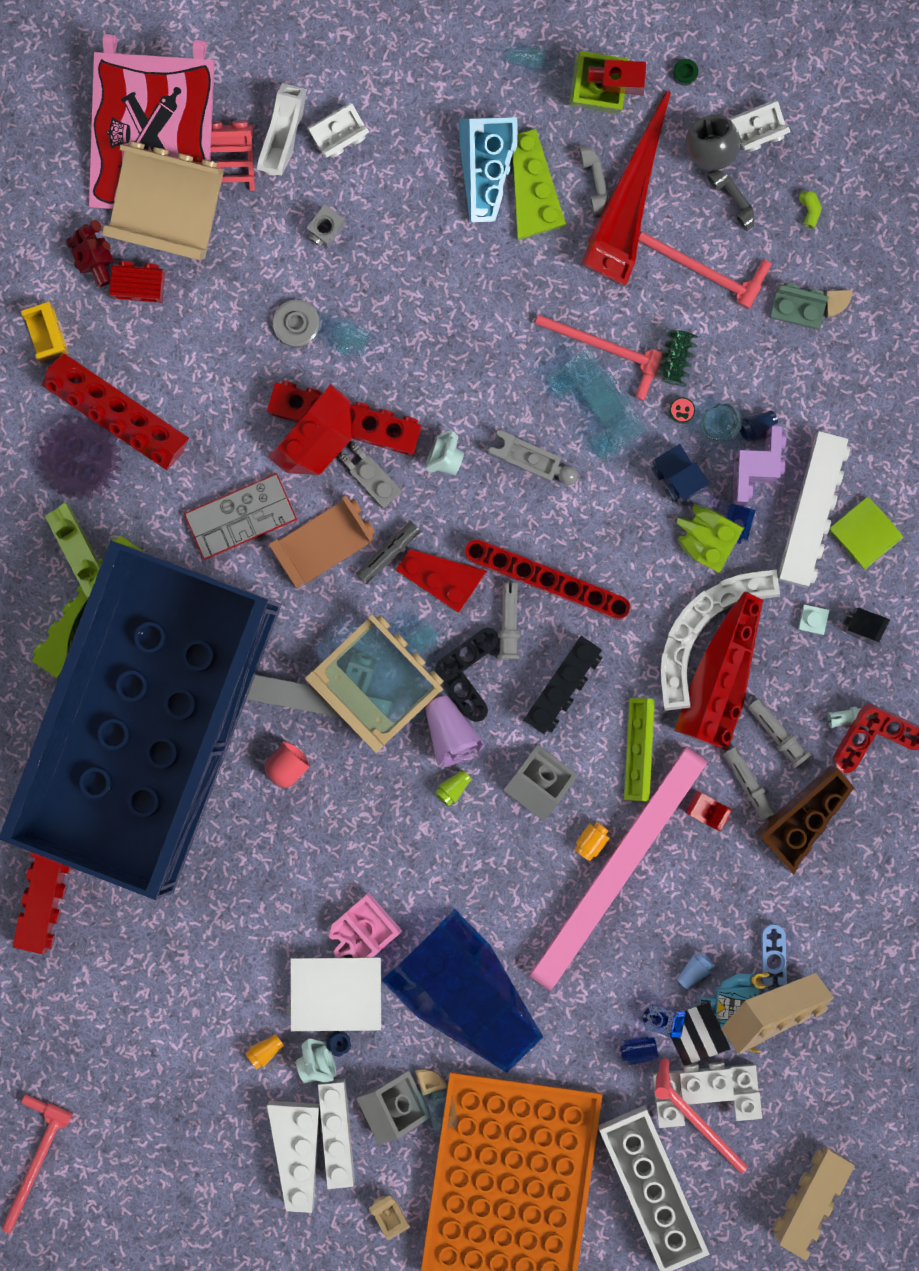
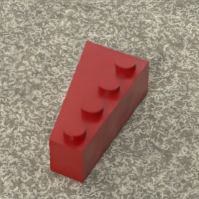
(40, 905)

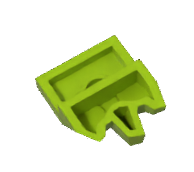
(709, 537)

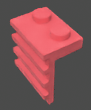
(234, 139)

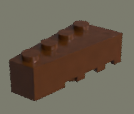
(802, 820)

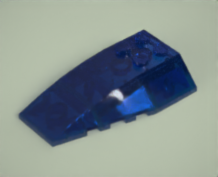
(465, 993)

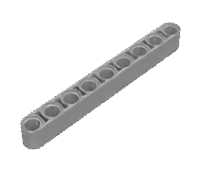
(289, 695)

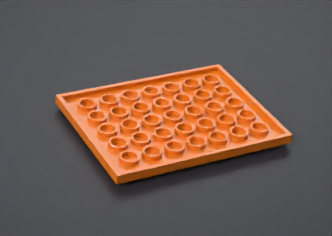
(511, 1176)

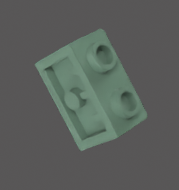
(799, 306)

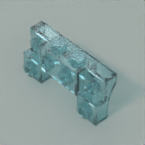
(603, 399)

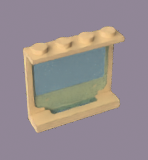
(375, 682)

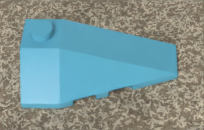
(486, 158)

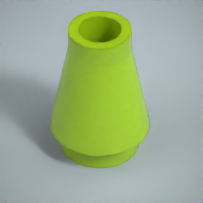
(452, 788)

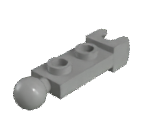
(532, 459)

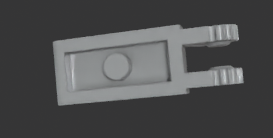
(371, 477)

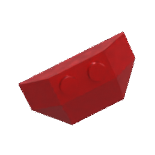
(316, 435)

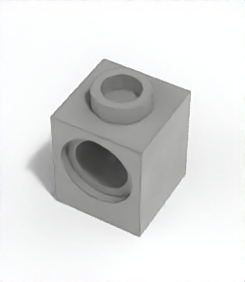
(329, 216)

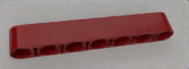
(560, 578)

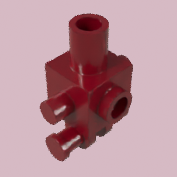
(91, 253)

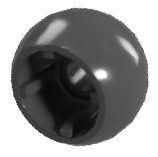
(713, 142)

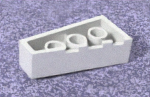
(296, 1147)

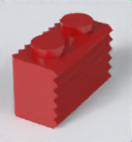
(137, 283)

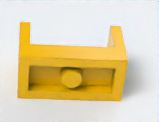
(45, 332)

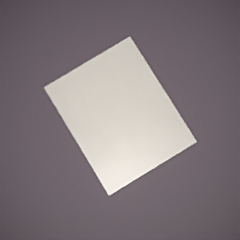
(335, 994)

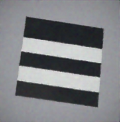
(700, 1035)

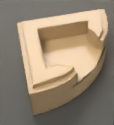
(837, 301)
(430, 1081)

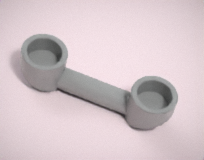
(588, 159)

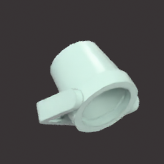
(445, 456)
(316, 1064)

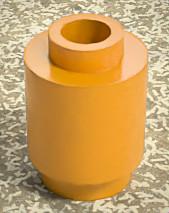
(592, 841)

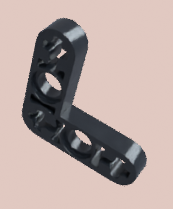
(459, 677)

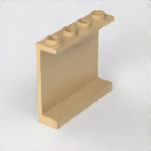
(165, 201)

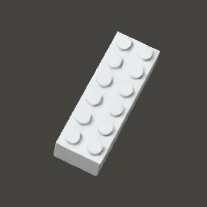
(653, 1189)

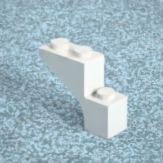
(282, 130)

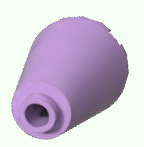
(450, 732)

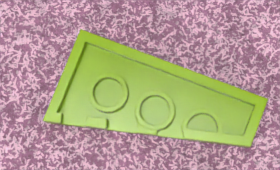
(535, 193)

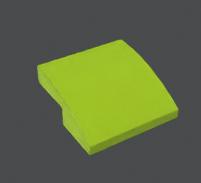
(866, 533)

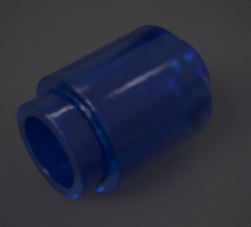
(639, 1050)

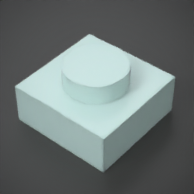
(813, 619)

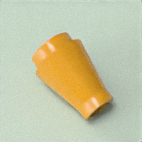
(264, 1051)

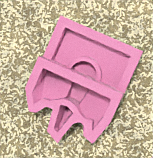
(363, 929)

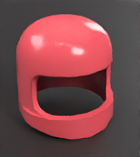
(286, 765)

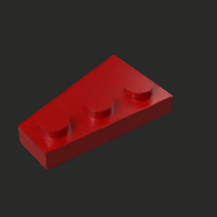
(441, 578)

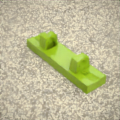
(74, 546)

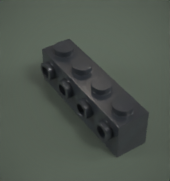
(561, 686)

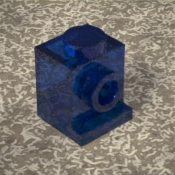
(744, 514)
(664, 1020)

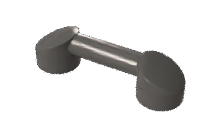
(720, 179)

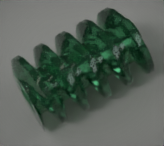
(676, 357)

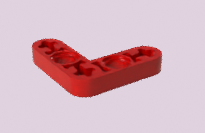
(876, 726)

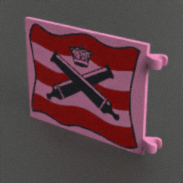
(147, 102)

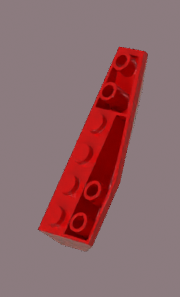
(722, 677)

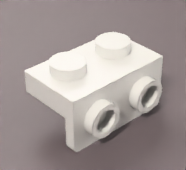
(760, 126)
(338, 131)

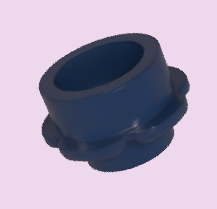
(345, 1045)

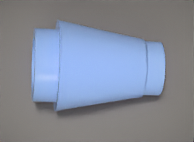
(695, 970)

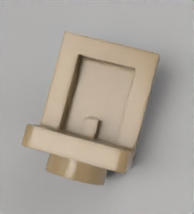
(389, 1216)

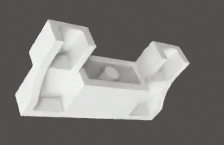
(711, 1085)

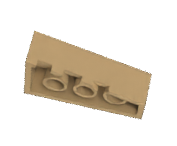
(776, 1012)
(812, 1202)

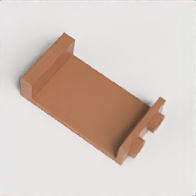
(323, 542)

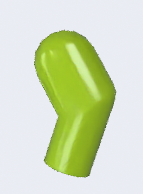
(814, 208)

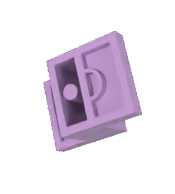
(758, 466)

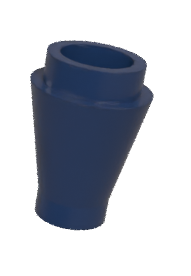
(757, 425)

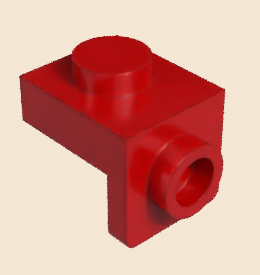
(708, 811)

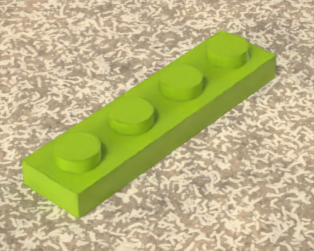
(639, 749)

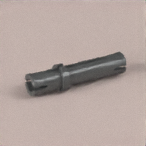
(388, 552)

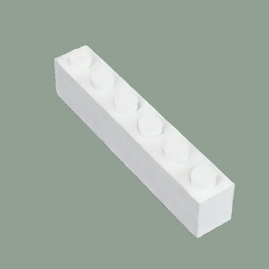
(812, 509)

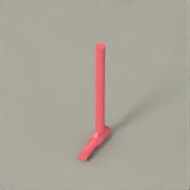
(745, 293)
(649, 361)
(664, 1090)
(56, 1118)

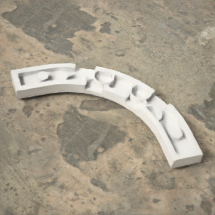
(695, 618)

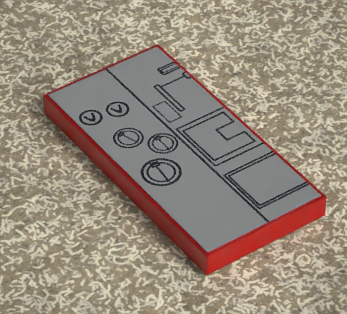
(240, 516)

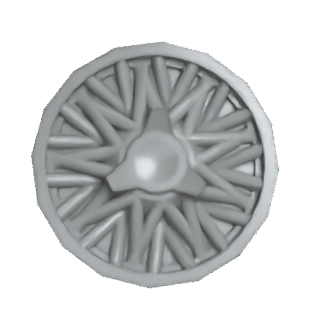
(296, 323)

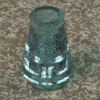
(528, 57)

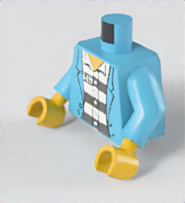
(733, 994)

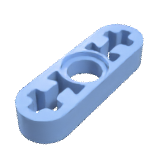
(765, 954)

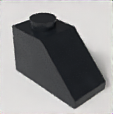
(865, 625)

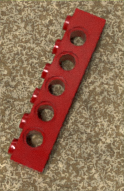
(115, 411)
(405, 443)

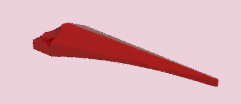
(617, 232)

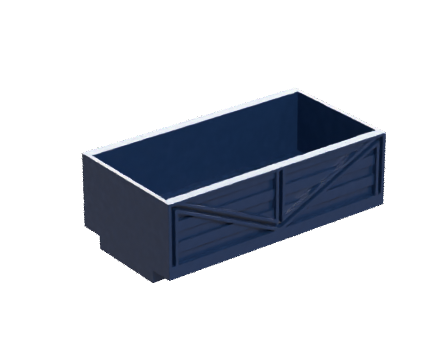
(140, 721)

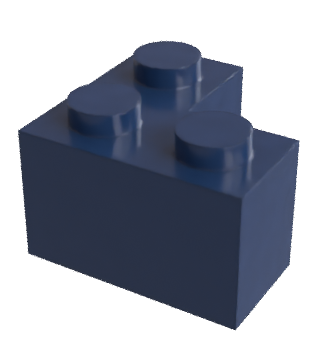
(679, 475)

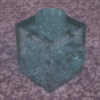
(350, 338)

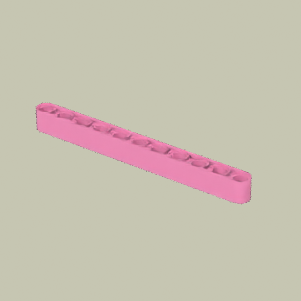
(618, 868)

